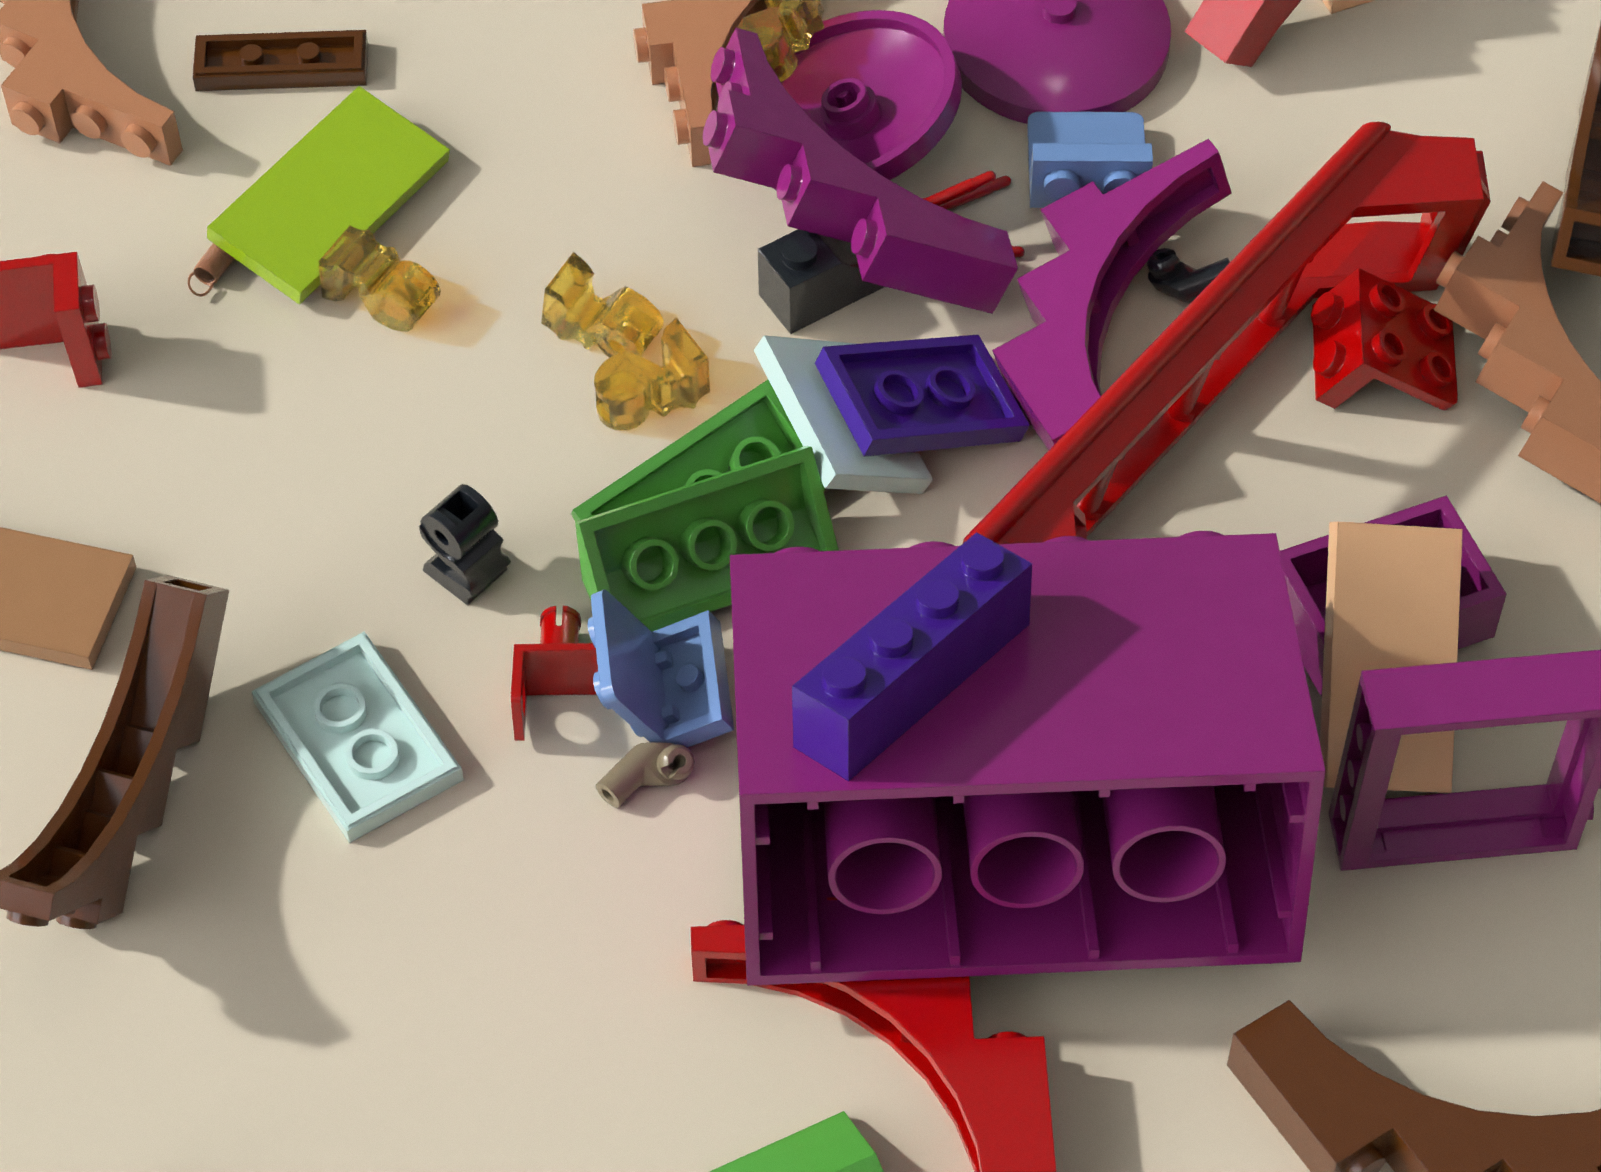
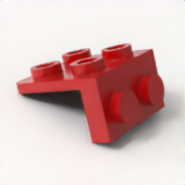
(51, 303)
(1385, 334)

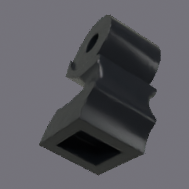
(464, 544)

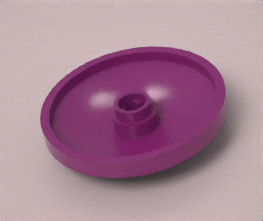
(1058, 53)
(879, 87)

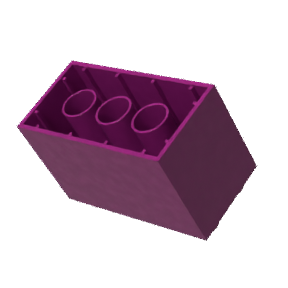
(1084, 802)

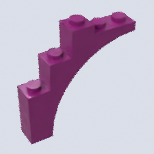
(831, 193)
(1074, 296)

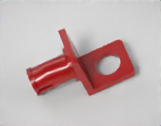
(552, 667)

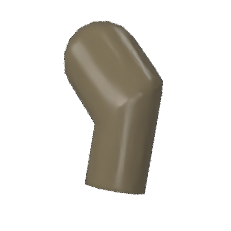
(646, 766)

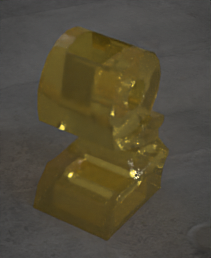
(785, 30)
(391, 289)
(613, 323)
(632, 385)

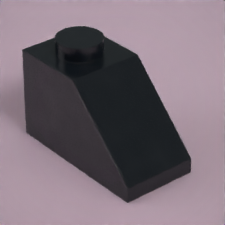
(809, 278)

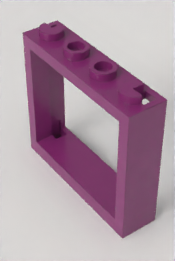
(1478, 822)

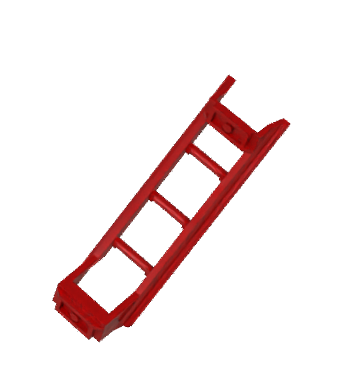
(1246, 308)

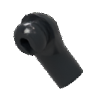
(1179, 279)

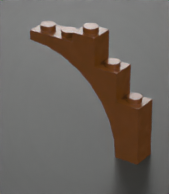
(1578, 226)
(87, 849)
(1357, 1120)

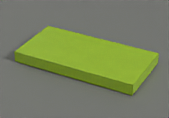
(341, 174)

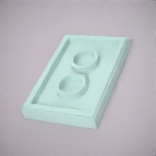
(819, 424)
(357, 736)

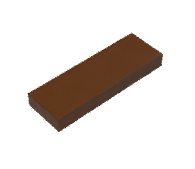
(280, 60)

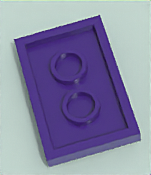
(921, 394)

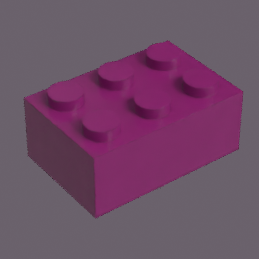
(1306, 581)

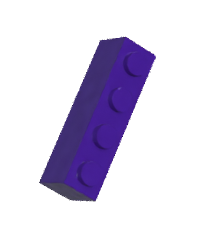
(911, 656)

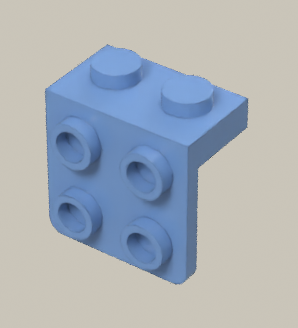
(1081, 148)
(664, 680)

